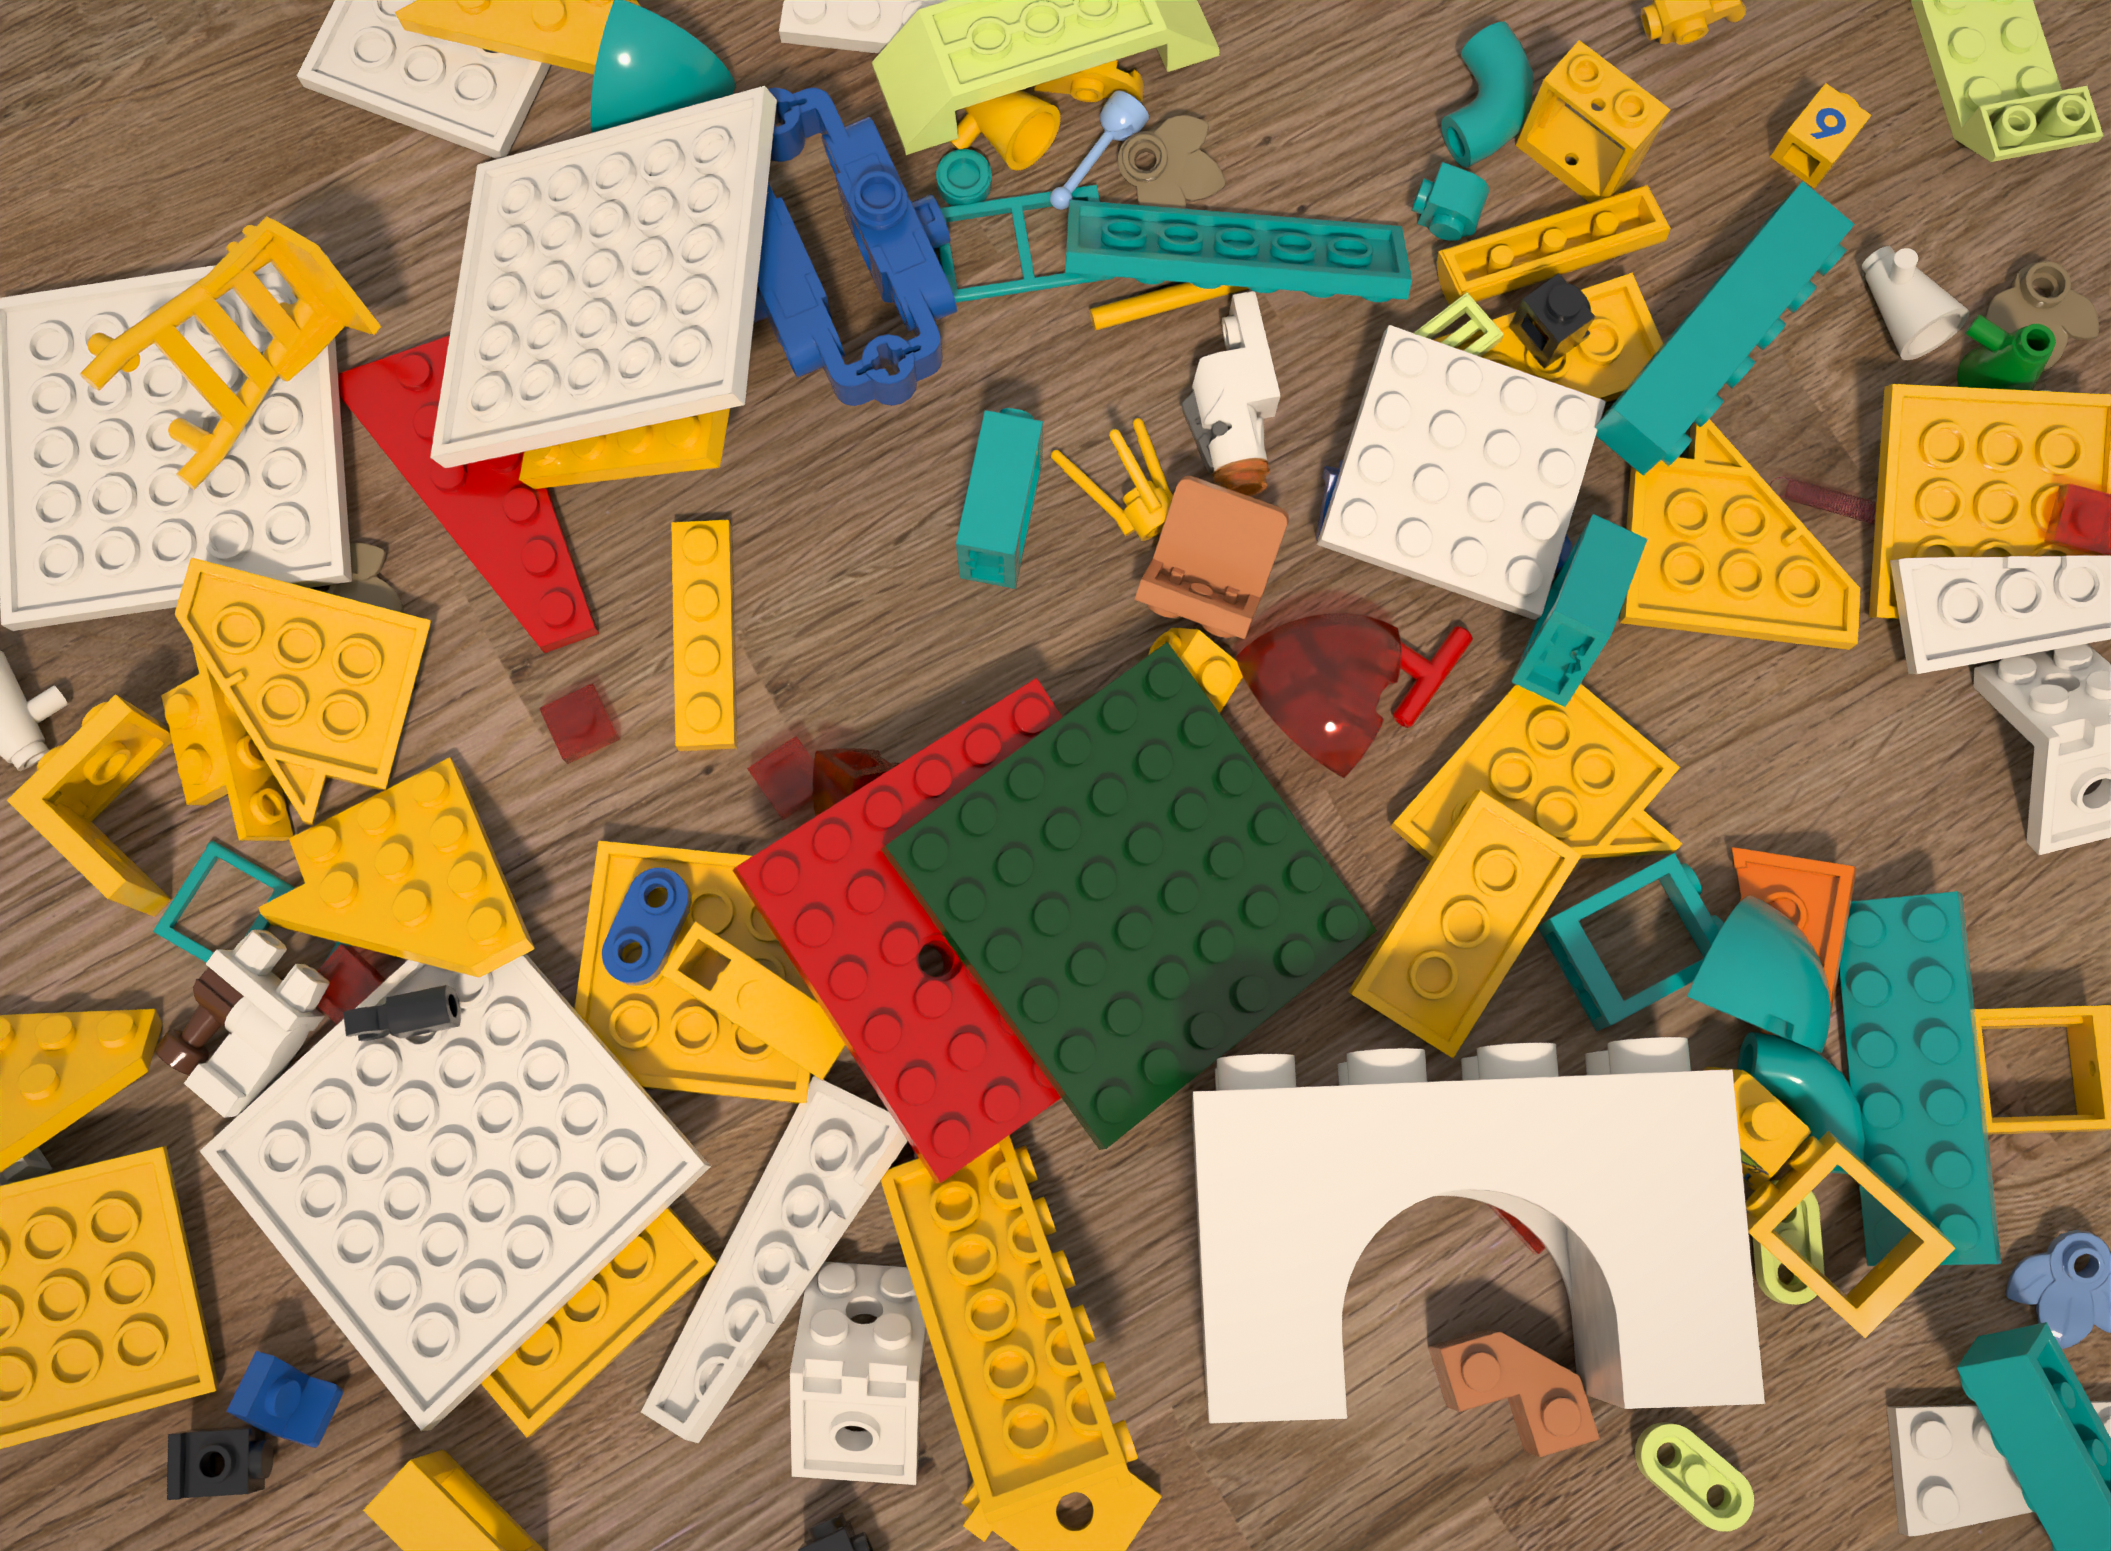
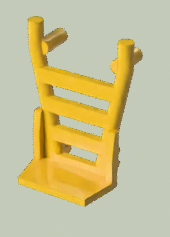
(298, 332)

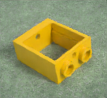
(1556, 132)
(2090, 1063)
(1891, 1278)
(442, 1508)

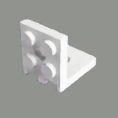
(2064, 710)
(857, 1376)

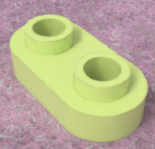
(1802, 1232)
(1692, 1474)

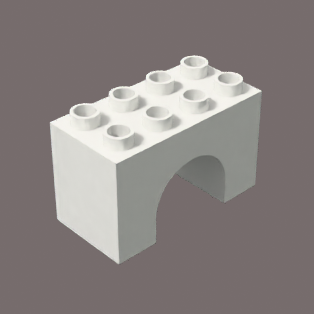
(1612, 1170)

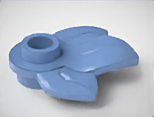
(2067, 1298)

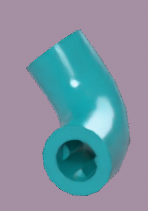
(1502, 99)
(1808, 1086)

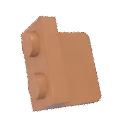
(1213, 557)

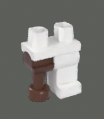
(262, 1013)

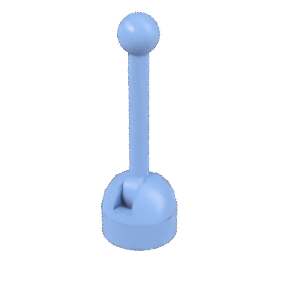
(1120, 119)

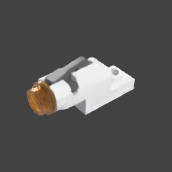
(1231, 400)

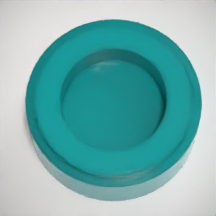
(963, 177)

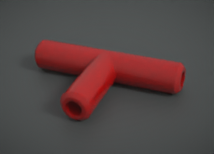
(1428, 674)

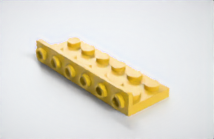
(1006, 1332)

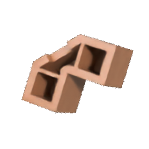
(1542, 1395)

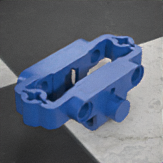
(897, 259)

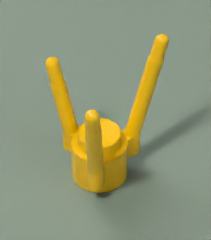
(1145, 503)

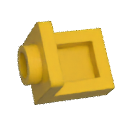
(1206, 661)

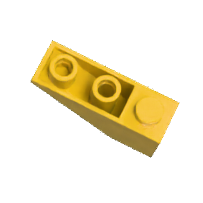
(755, 1000)

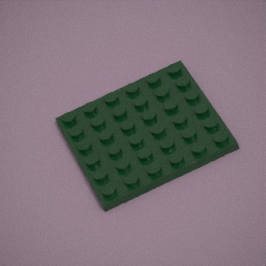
(1130, 894)

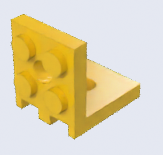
(80, 782)
(1113, 1525)

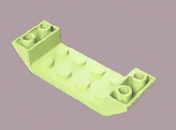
(990, 48)
(2001, 79)

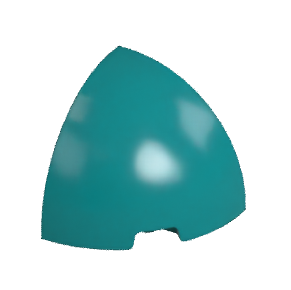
(651, 69)
(1766, 975)

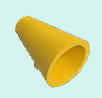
(1014, 124)

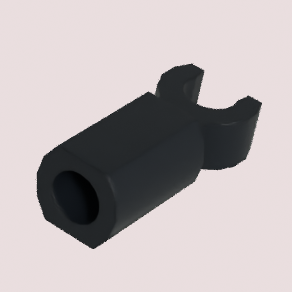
(406, 1015)

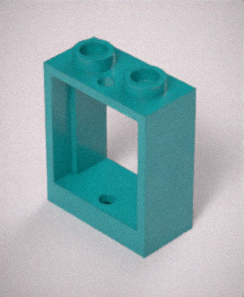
(1000, 498)
(1580, 610)
(1582, 964)

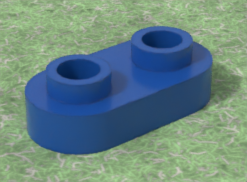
(651, 927)

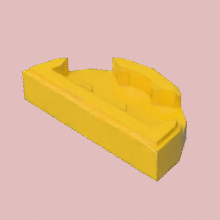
(1096, 83)

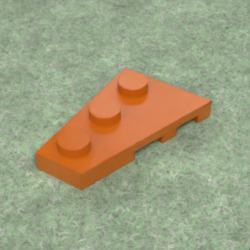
(1807, 892)

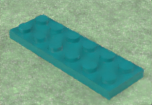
(1237, 250)
(1918, 1071)

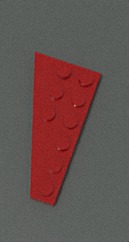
(483, 505)

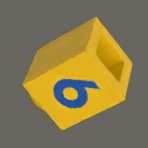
(1820, 135)

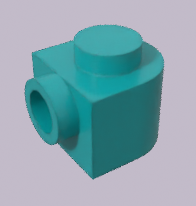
(1451, 202)

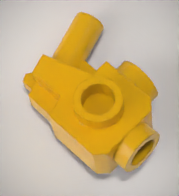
(1687, 19)

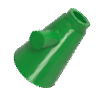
(2005, 358)

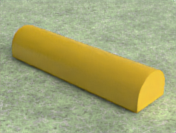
(1552, 246)

